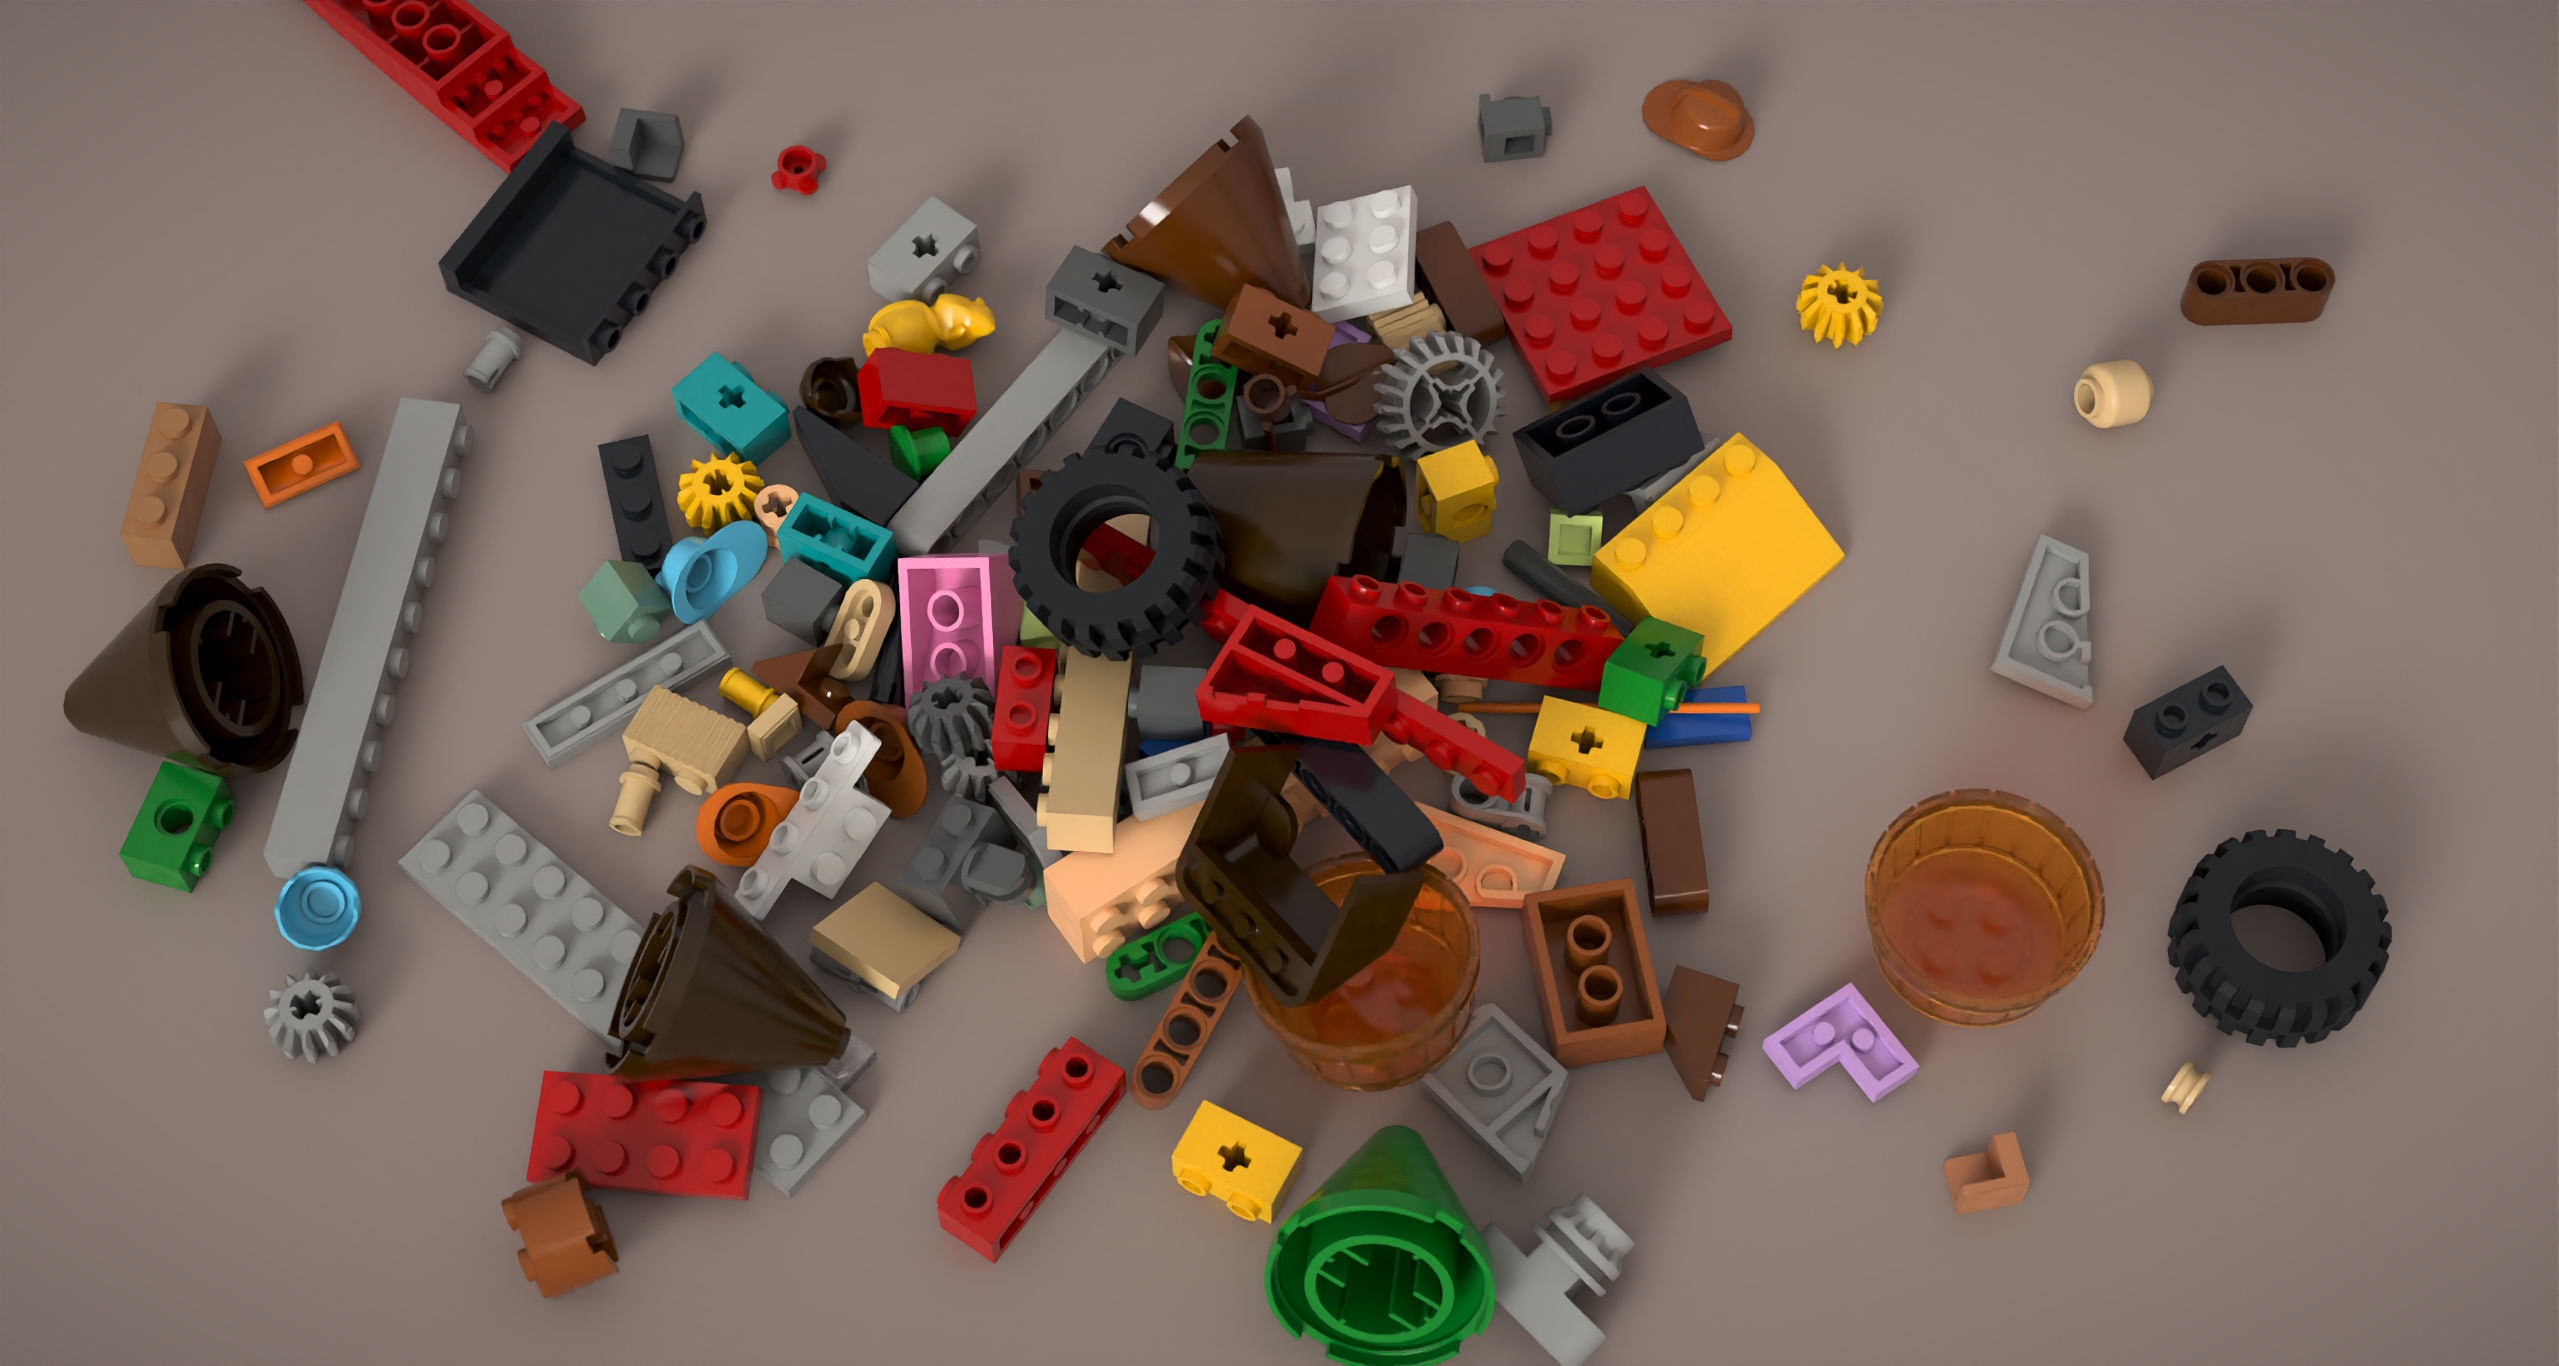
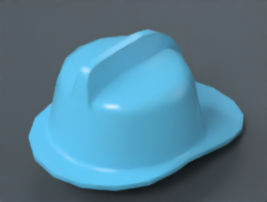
(707, 572)

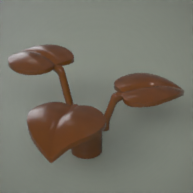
(1343, 382)

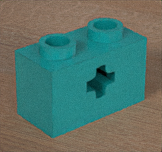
(732, 410)
(836, 542)

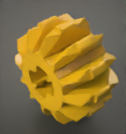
(1839, 305)
(719, 493)

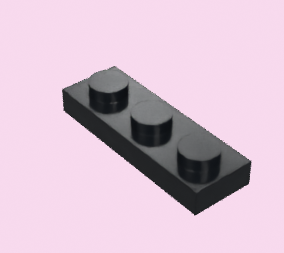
(636, 502)

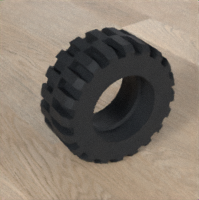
(1079, 502)
(2312, 885)

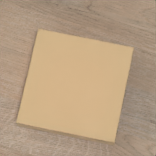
(884, 940)

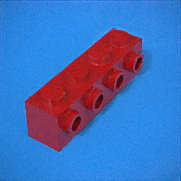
(1031, 1148)

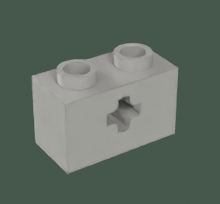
(925, 254)

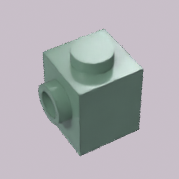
(625, 602)

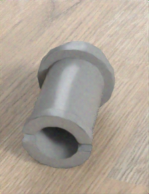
(494, 358)

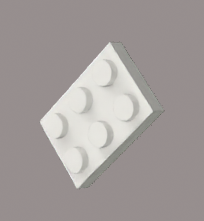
(1365, 255)

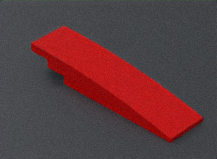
(457, 69)

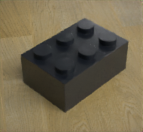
(1609, 441)

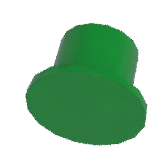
(918, 451)

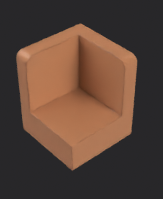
(1988, 1177)

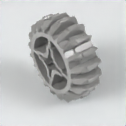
(1470, 378)

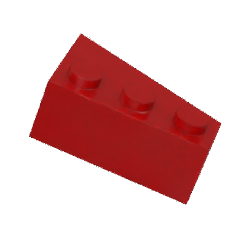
(1295, 684)

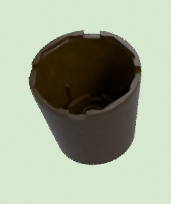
(1299, 520)

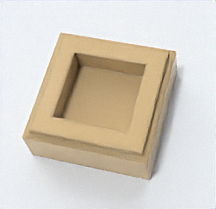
(775, 727)

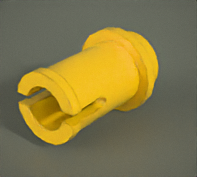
(747, 692)

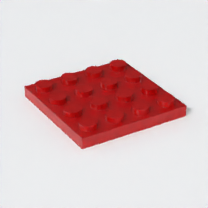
(1599, 295)

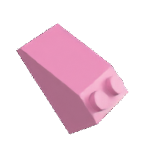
(956, 616)

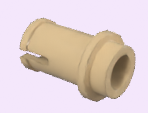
(634, 799)

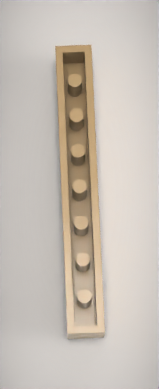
(1089, 730)

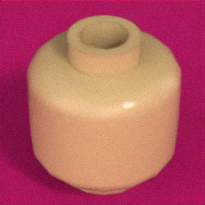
(2114, 393)

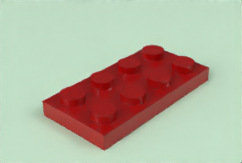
(647, 1134)

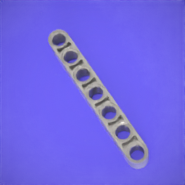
(1001, 444)

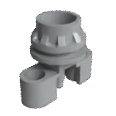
(1538, 1289)

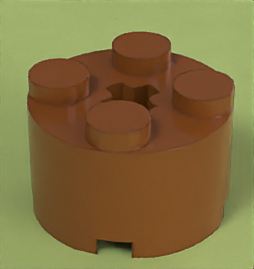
(562, 1234)

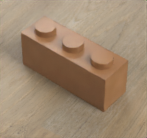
(171, 486)

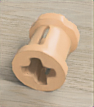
(771, 517)

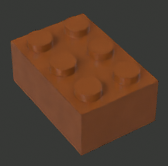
(1593, 973)

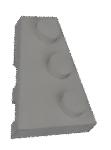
(2047, 625)

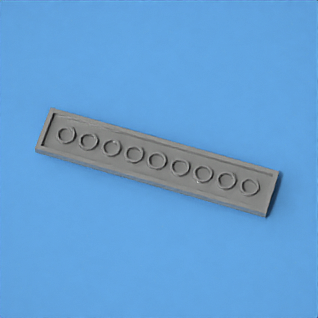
(579, 954)

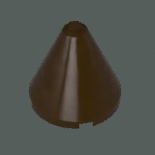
(197, 677)
(717, 995)

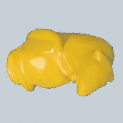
(921, 328)

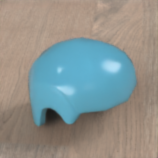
(318, 908)

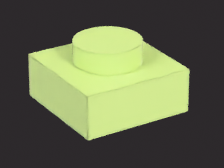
(1574, 538)

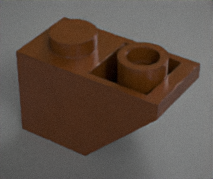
(1698, 1017)

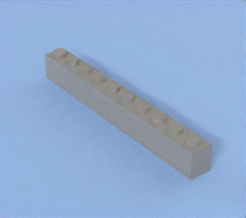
(369, 639)

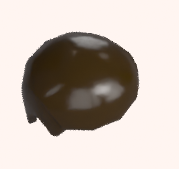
(832, 391)

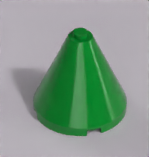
(1383, 1260)

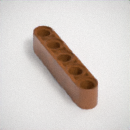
(1191, 1008)

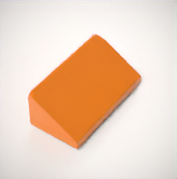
(302, 464)

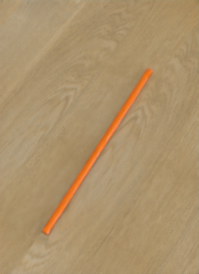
(1535, 707)

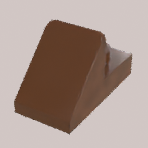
(806, 681)

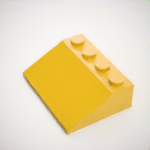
(1718, 553)

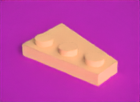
(1490, 864)

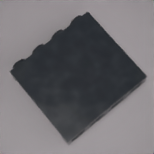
(571, 247)

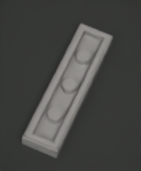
(616, 697)

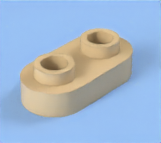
(861, 628)

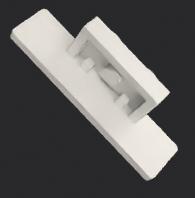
(823, 830)

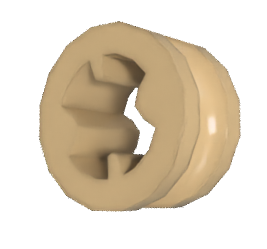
(2186, 1087)

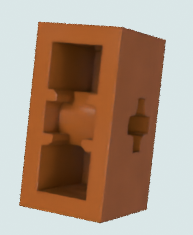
(1272, 338)

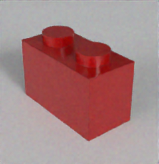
(916, 391)

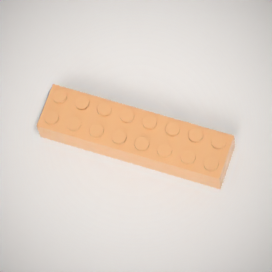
(1111, 895)

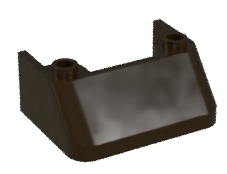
(1264, 904)

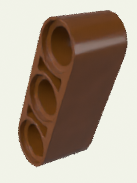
(2277, 279)
(1454, 283)
(1671, 842)

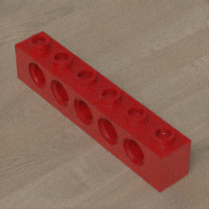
(1467, 632)

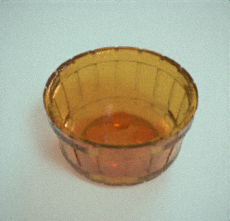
(1981, 906)
(1399, 1011)

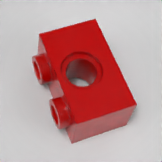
(1024, 708)

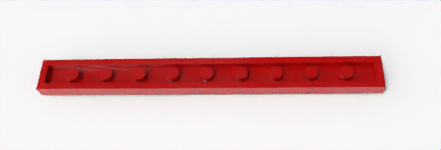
(1412, 721)

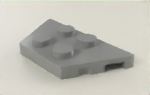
(1500, 1089)

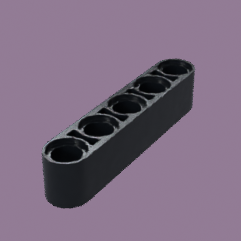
(1363, 801)

